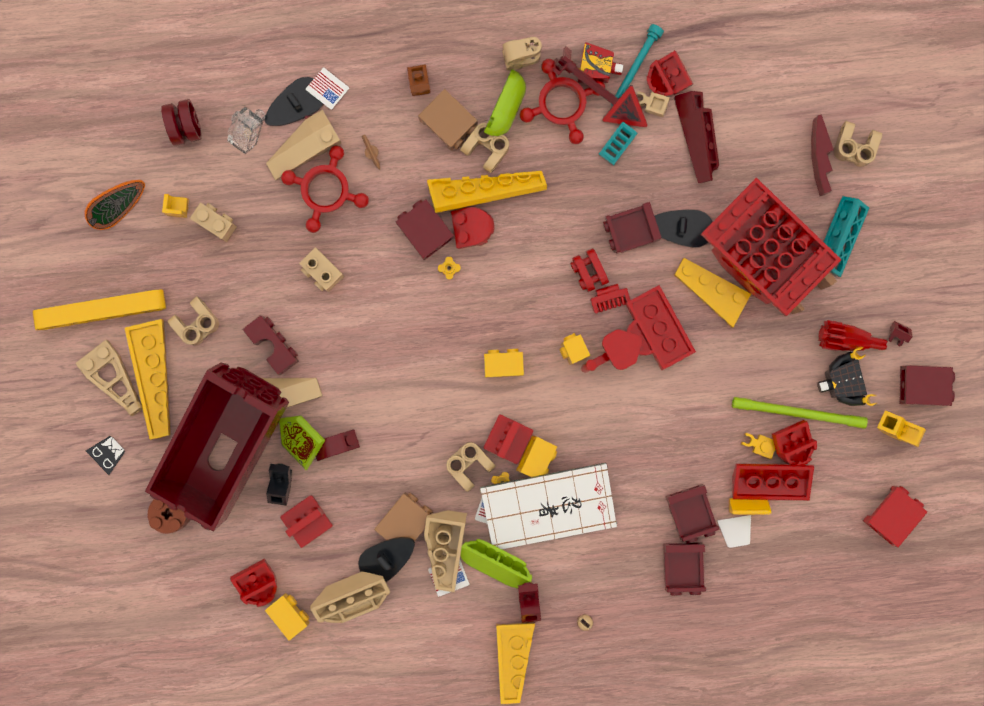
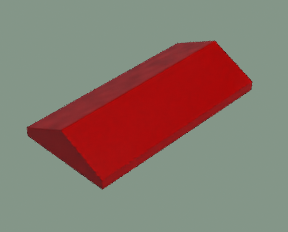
(772, 482)

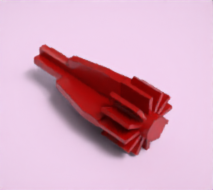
(847, 338)

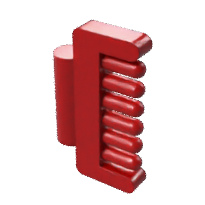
(607, 294)

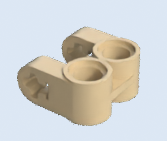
(519, 53)
(489, 142)
(854, 156)
(197, 326)
(466, 461)

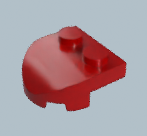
(668, 75)
(471, 227)
(795, 443)
(256, 584)

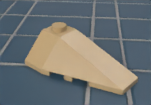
(308, 142)

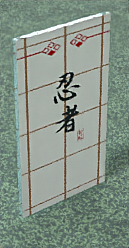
(549, 506)

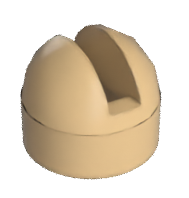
(588, 619)

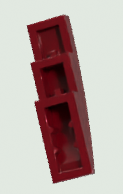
(820, 148)

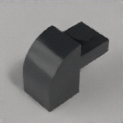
(279, 484)

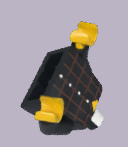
(846, 381)

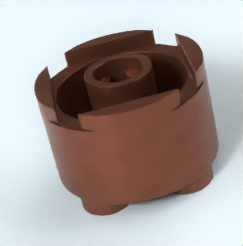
(162, 521)

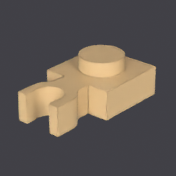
(655, 104)

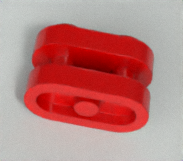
(579, 265)

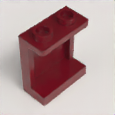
(632, 228)
(424, 229)
(926, 385)
(692, 513)
(684, 568)

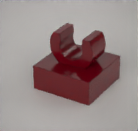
(901, 332)

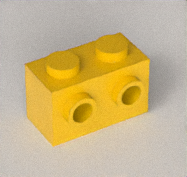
(574, 349)
(504, 364)
(537, 457)
(288, 616)

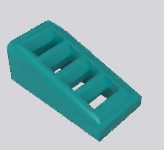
(628, 130)

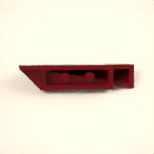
(699, 134)

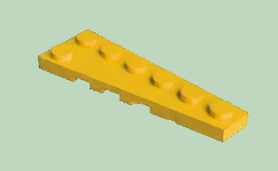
(455, 194)
(148, 358)

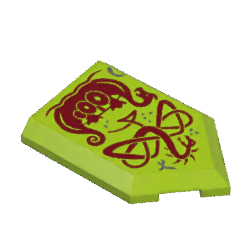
(300, 439)

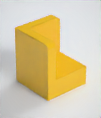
(175, 206)

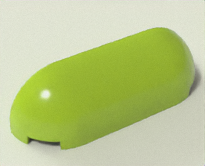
(507, 105)
(495, 563)

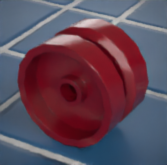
(181, 122)

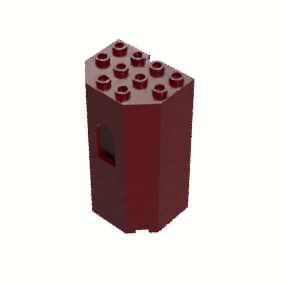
(224, 403)

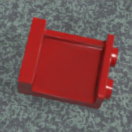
(896, 516)

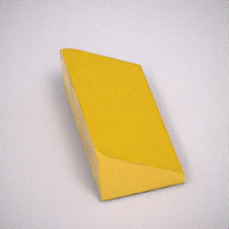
(749, 507)

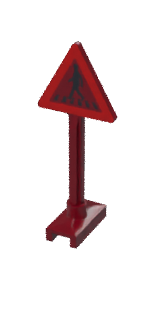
(624, 109)

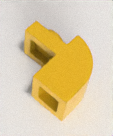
(900, 429)

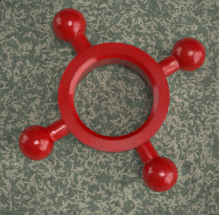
(527, 114)
(289, 177)

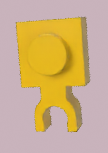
(762, 445)

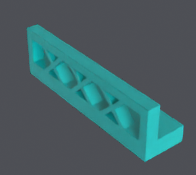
(839, 230)

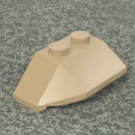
(350, 598)

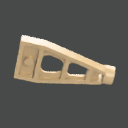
(98, 359)

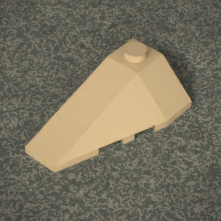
(297, 389)
(444, 541)

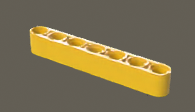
(99, 309)

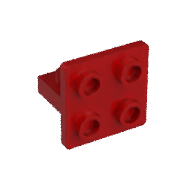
(508, 439)
(306, 521)

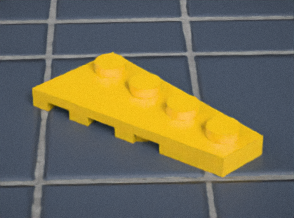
(513, 653)

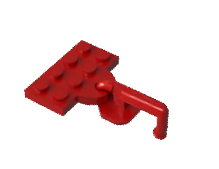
(652, 332)

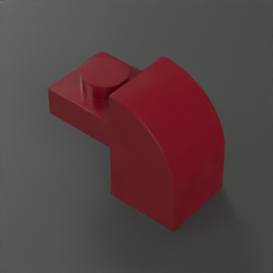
(338, 444)
(529, 602)

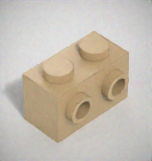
(213, 222)
(321, 269)

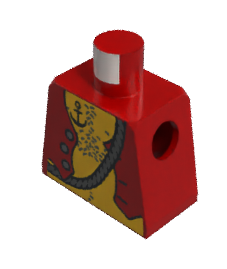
(599, 63)

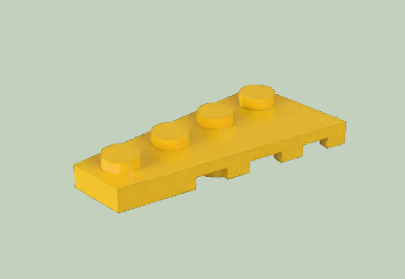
(720, 295)

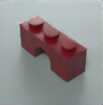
(282, 357)

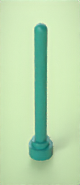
(654, 33)

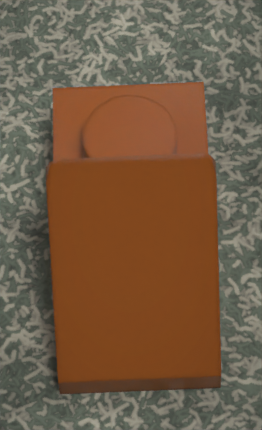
(418, 80)

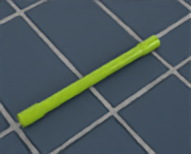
(849, 420)

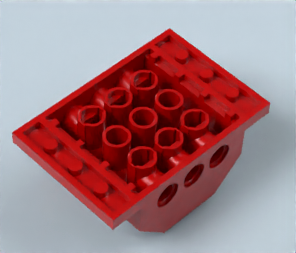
(769, 248)

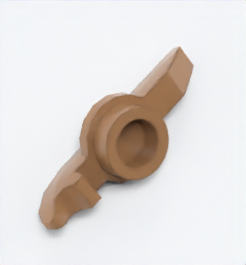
(371, 151)

